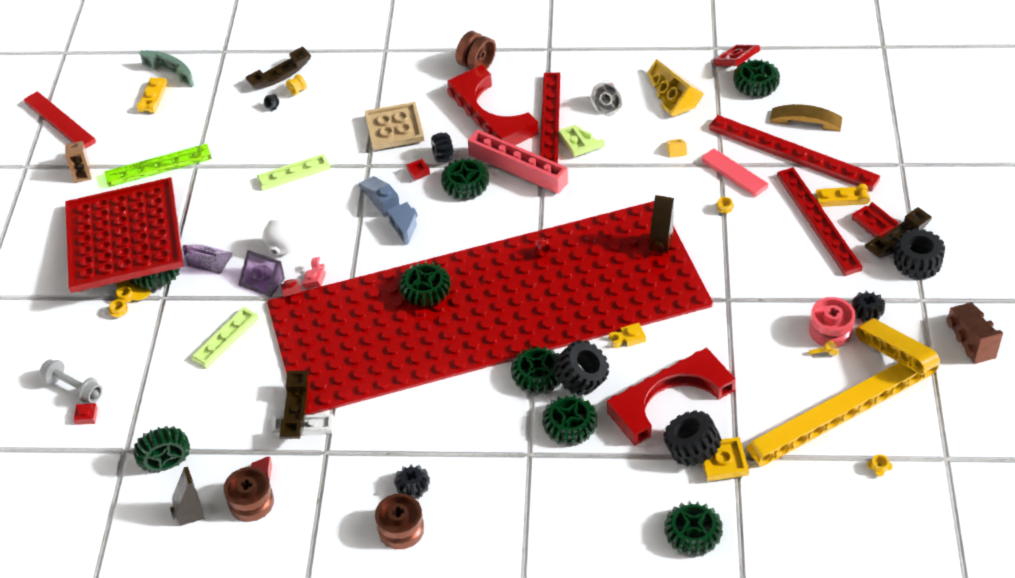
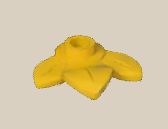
(128, 291)

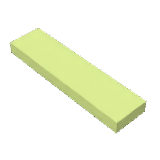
(293, 172)
(224, 337)

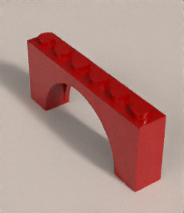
(467, 89)
(698, 370)

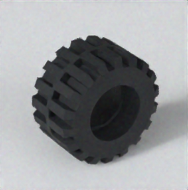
(919, 253)
(572, 375)
(692, 438)

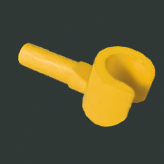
(829, 347)

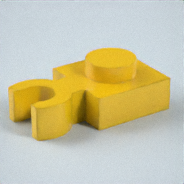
(629, 334)

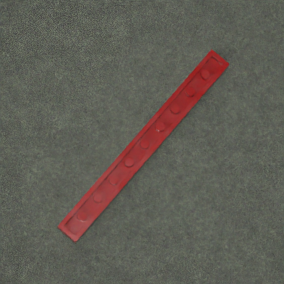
(794, 152)

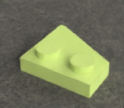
(579, 141)

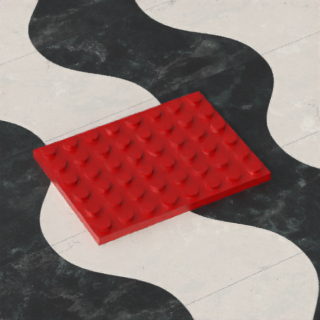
(122, 235)

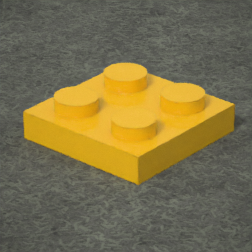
(727, 462)

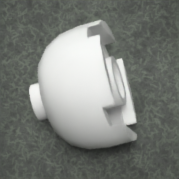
(608, 96)
(280, 238)

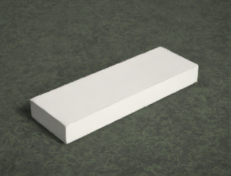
(314, 425)

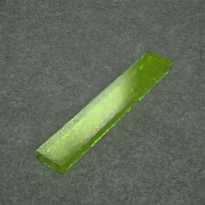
(157, 165)

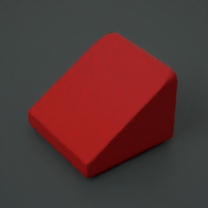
(264, 464)

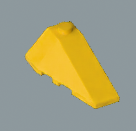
(673, 90)

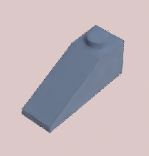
(380, 194)

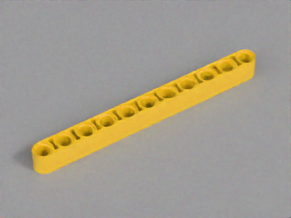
(834, 412)

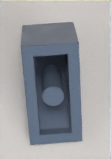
(403, 221)

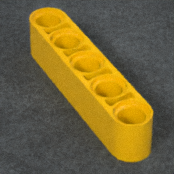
(897, 346)

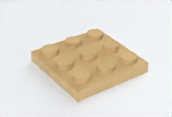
(394, 126)

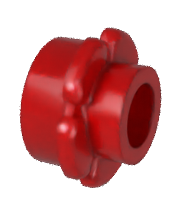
(542, 247)

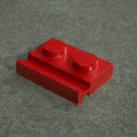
(874, 220)

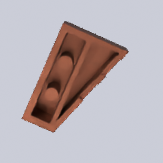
(974, 332)

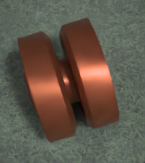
(475, 50)
(248, 494)
(399, 521)

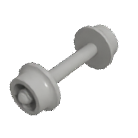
(88, 391)

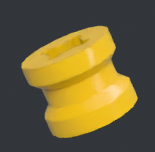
(296, 84)

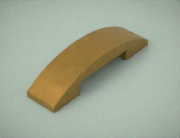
(806, 113)

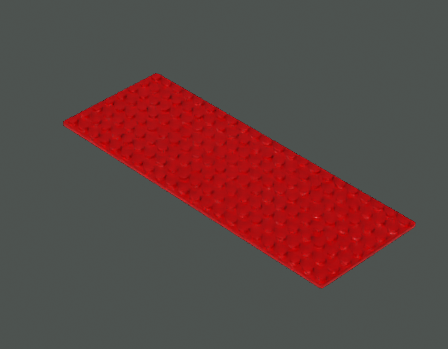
(502, 298)

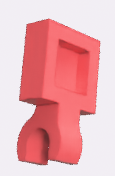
(315, 276)

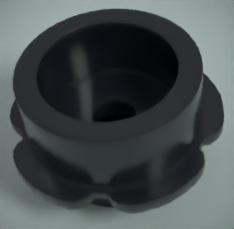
(271, 102)

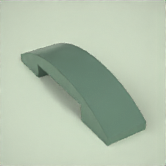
(157, 59)

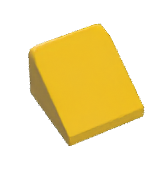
(676, 147)

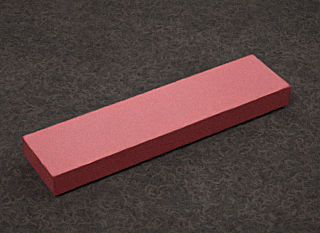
(734, 172)

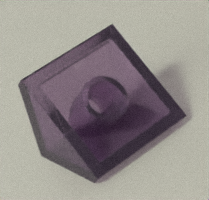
(206, 257)
(261, 273)

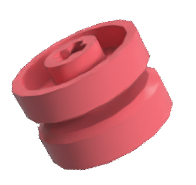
(832, 321)

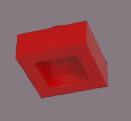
(418, 169)
(291, 287)
(85, 413)

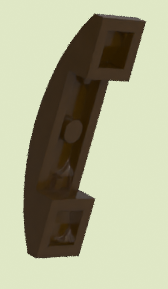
(281, 72)
(886, 245)
(295, 405)

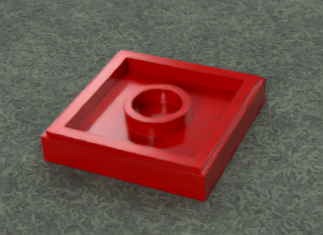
(737, 55)

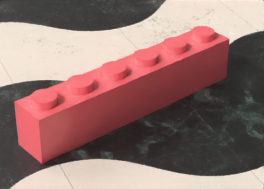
(518, 161)

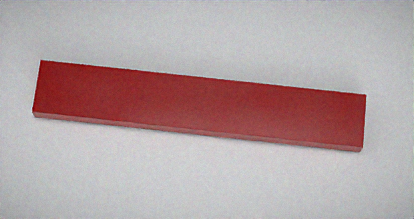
(58, 119)

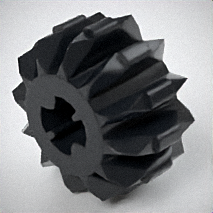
(442, 147)
(868, 306)
(412, 481)

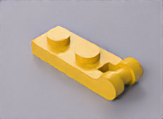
(152, 95)
(843, 196)

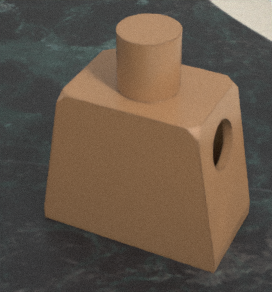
(76, 156)

